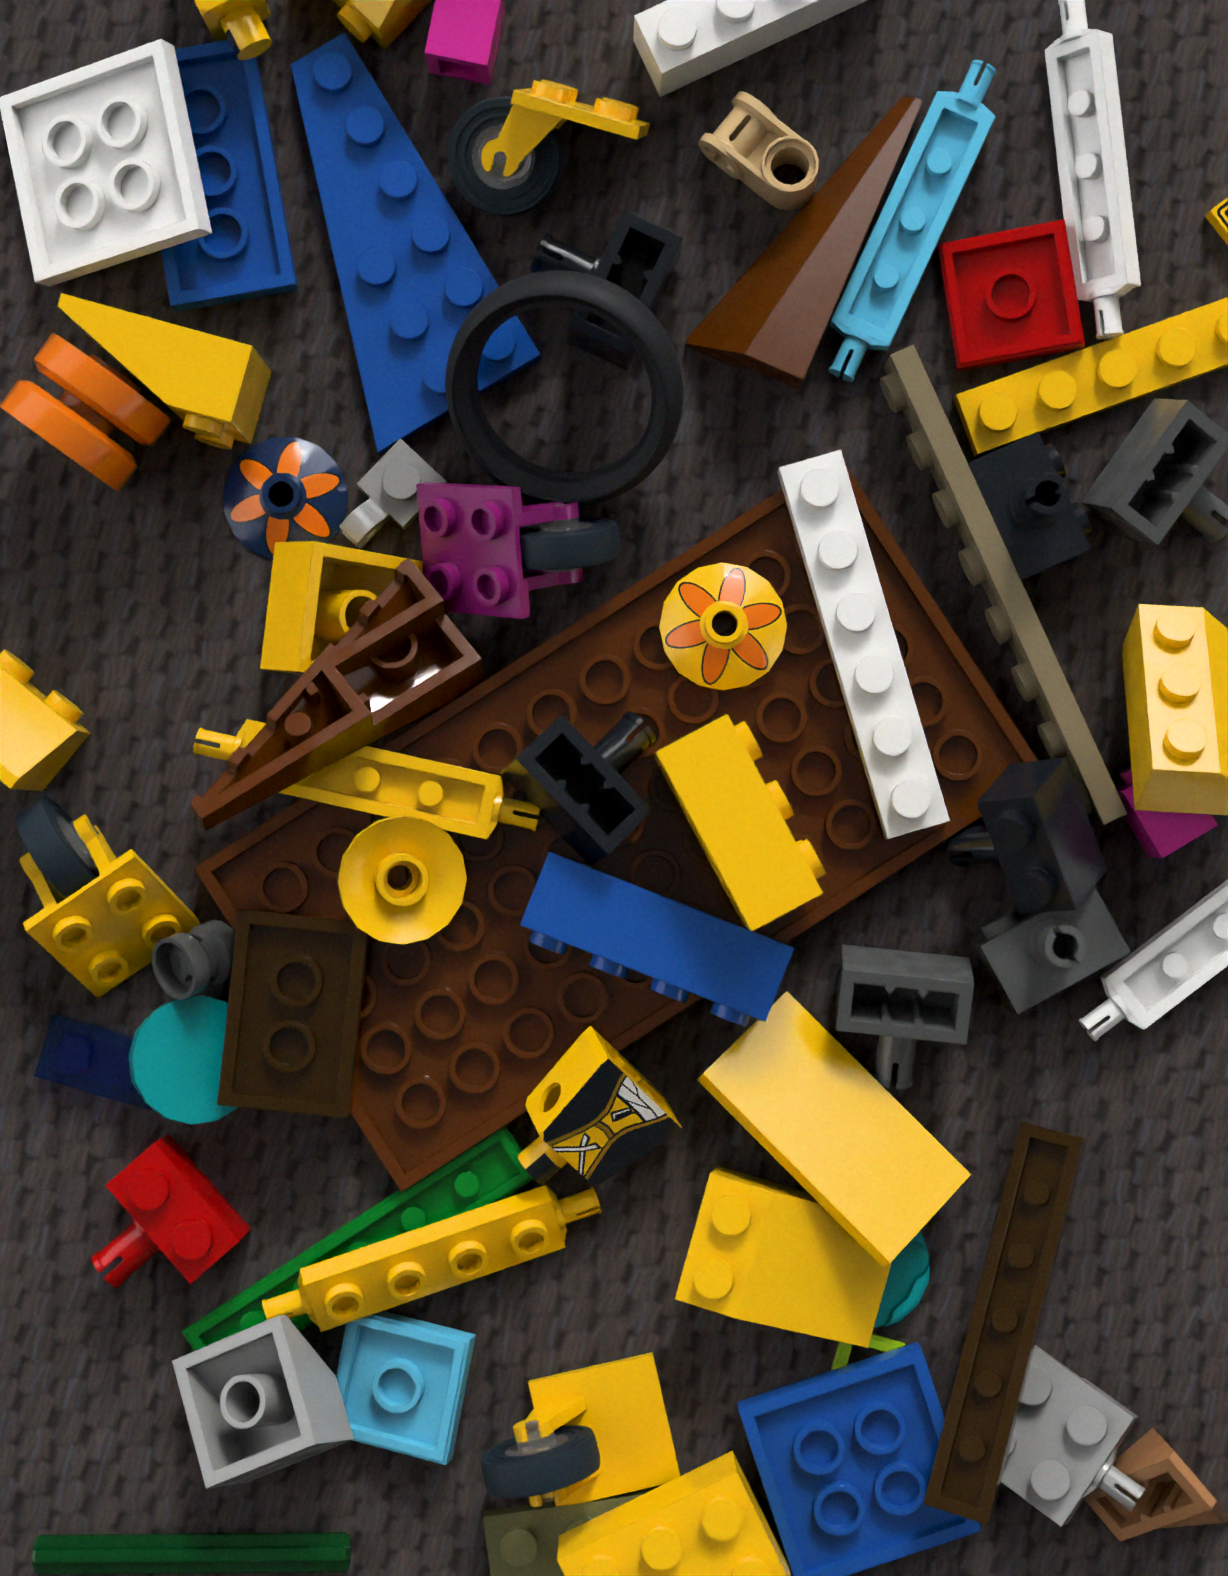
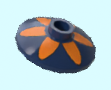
(317, 501)

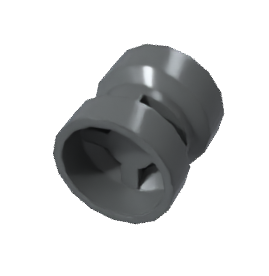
(194, 960)

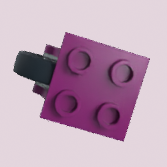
(484, 537)

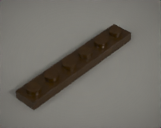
(1005, 1323)

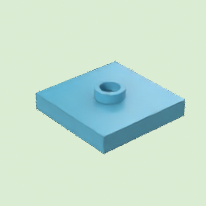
(405, 1384)

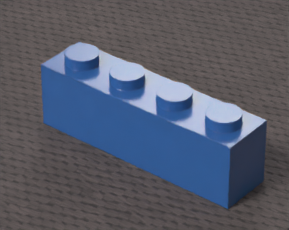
(656, 937)

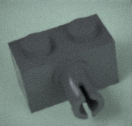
(1161, 475)
(1047, 950)
(903, 1000)

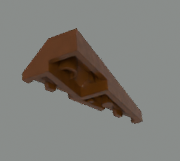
(788, 294)
(378, 677)

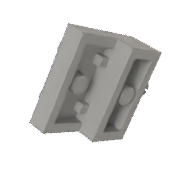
(1066, 1442)

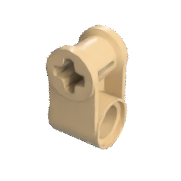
(754, 144)

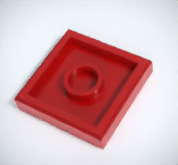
(1011, 295)

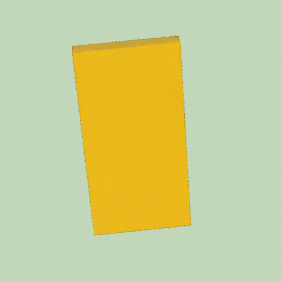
(834, 1129)

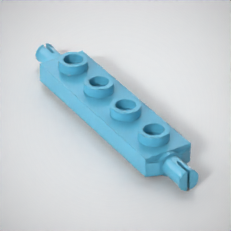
(912, 220)

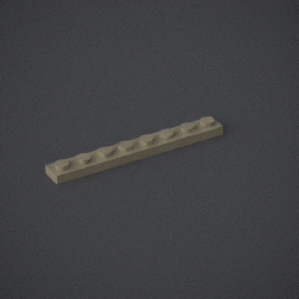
(989, 563)

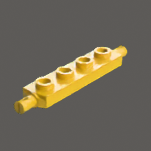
(397, 785)
(433, 1257)

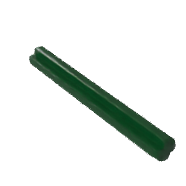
(191, 1553)

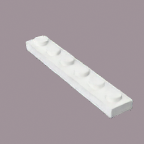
(863, 644)

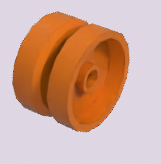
(86, 411)

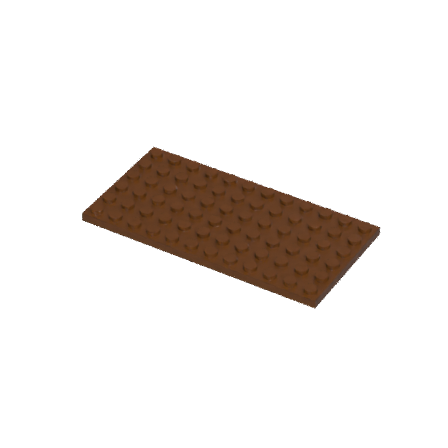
(480, 1013)

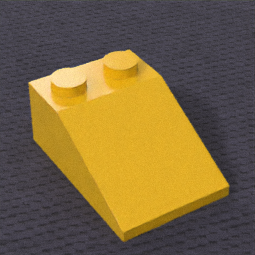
(199, 376)
(779, 1262)

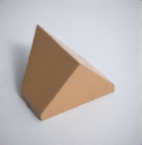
(1171, 1495)

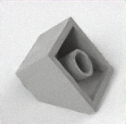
(259, 1403)

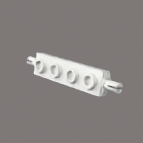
(1092, 166)
(1165, 967)

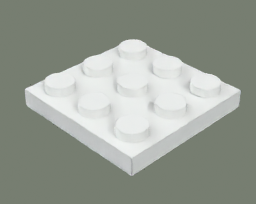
(105, 164)

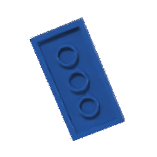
(241, 183)

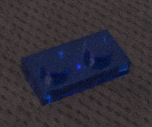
(88, 1059)

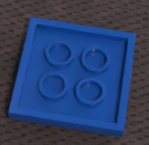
(852, 1463)

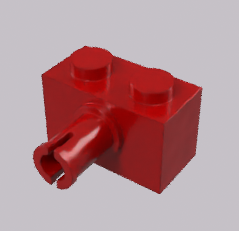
(172, 1213)

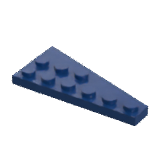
(395, 248)

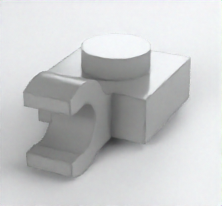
(390, 493)

